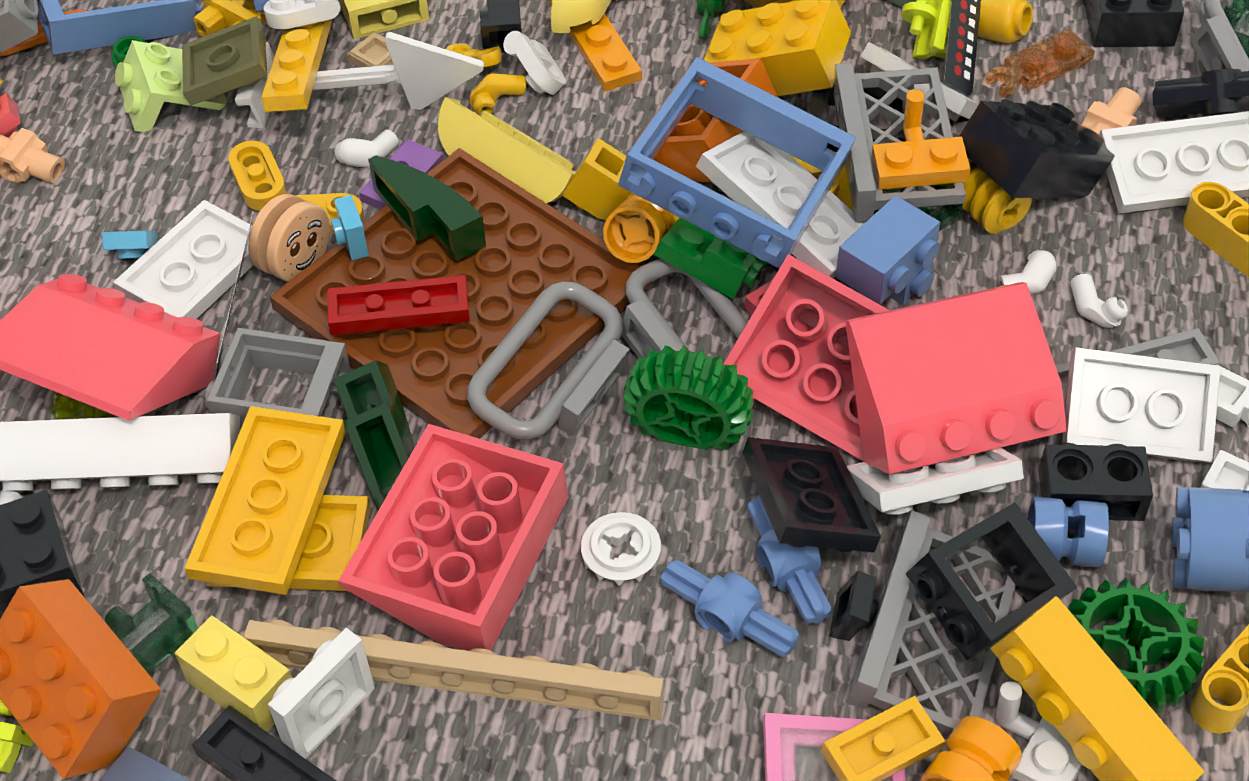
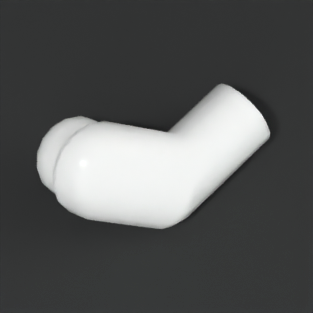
(358, 151)
(1088, 305)

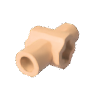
(1115, 113)
(27, 155)

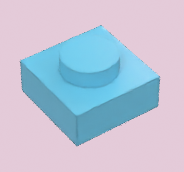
(349, 228)
(129, 243)

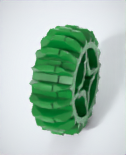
(688, 399)
(1153, 629)

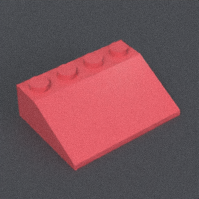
(105, 347)
(801, 355)
(953, 378)
(458, 537)

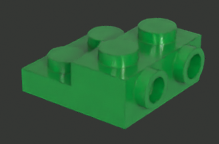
(709, 258)

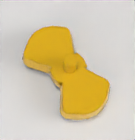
(489, 56)

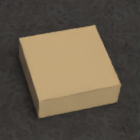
(370, 52)

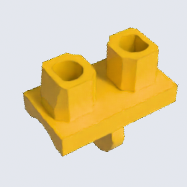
(223, 14)

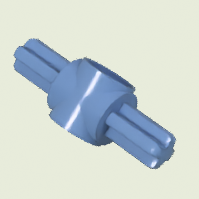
(790, 567)
(729, 607)

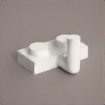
(1047, 753)

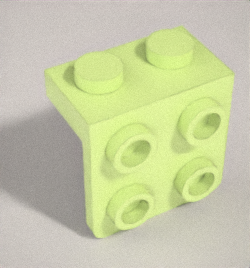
(150, 78)

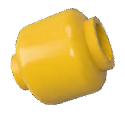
(1004, 20)

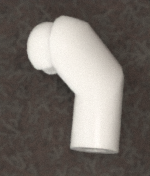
(1036, 272)

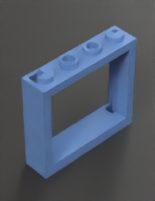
(108, 25)
(758, 115)

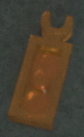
(1041, 63)

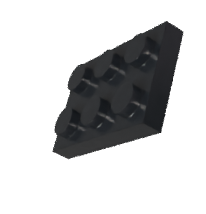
(810, 495)

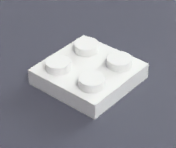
(322, 694)

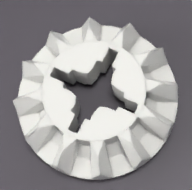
(615, 529)

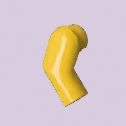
(492, 87)

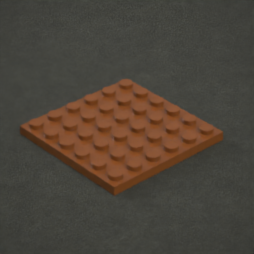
(523, 255)

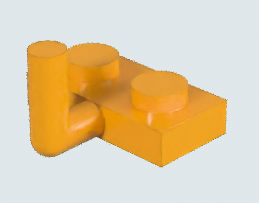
(919, 160)

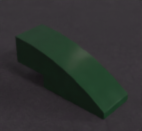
(428, 207)
(376, 425)

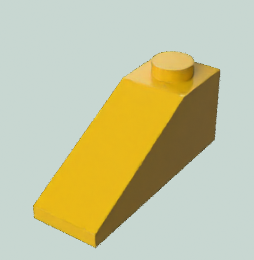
(597, 180)

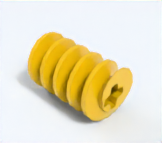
(991, 204)

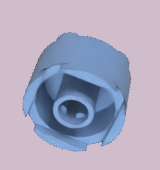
(1211, 539)

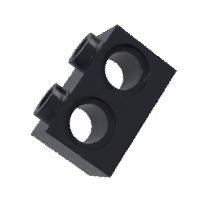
(1098, 474)

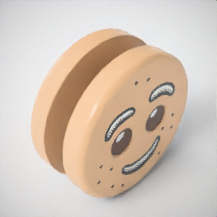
(288, 236)

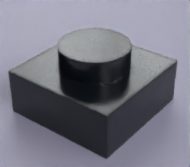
(854, 607)

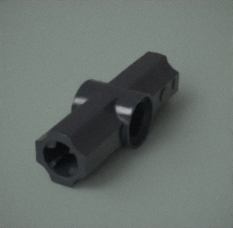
(1209, 94)

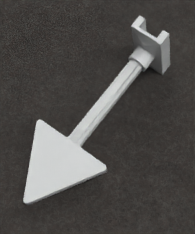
(421, 68)

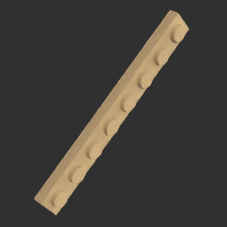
(475, 671)

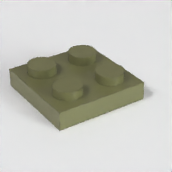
(224, 61)

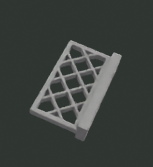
(855, 119)
(891, 622)

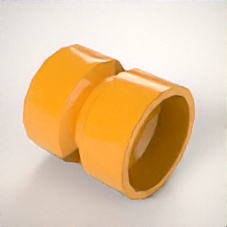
(636, 229)
(975, 753)

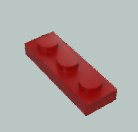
(398, 305)

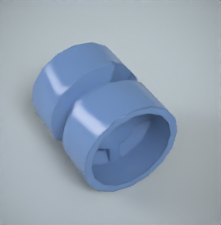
(1090, 526)

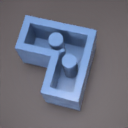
(891, 253)

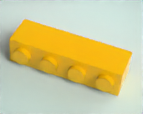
(1091, 700)

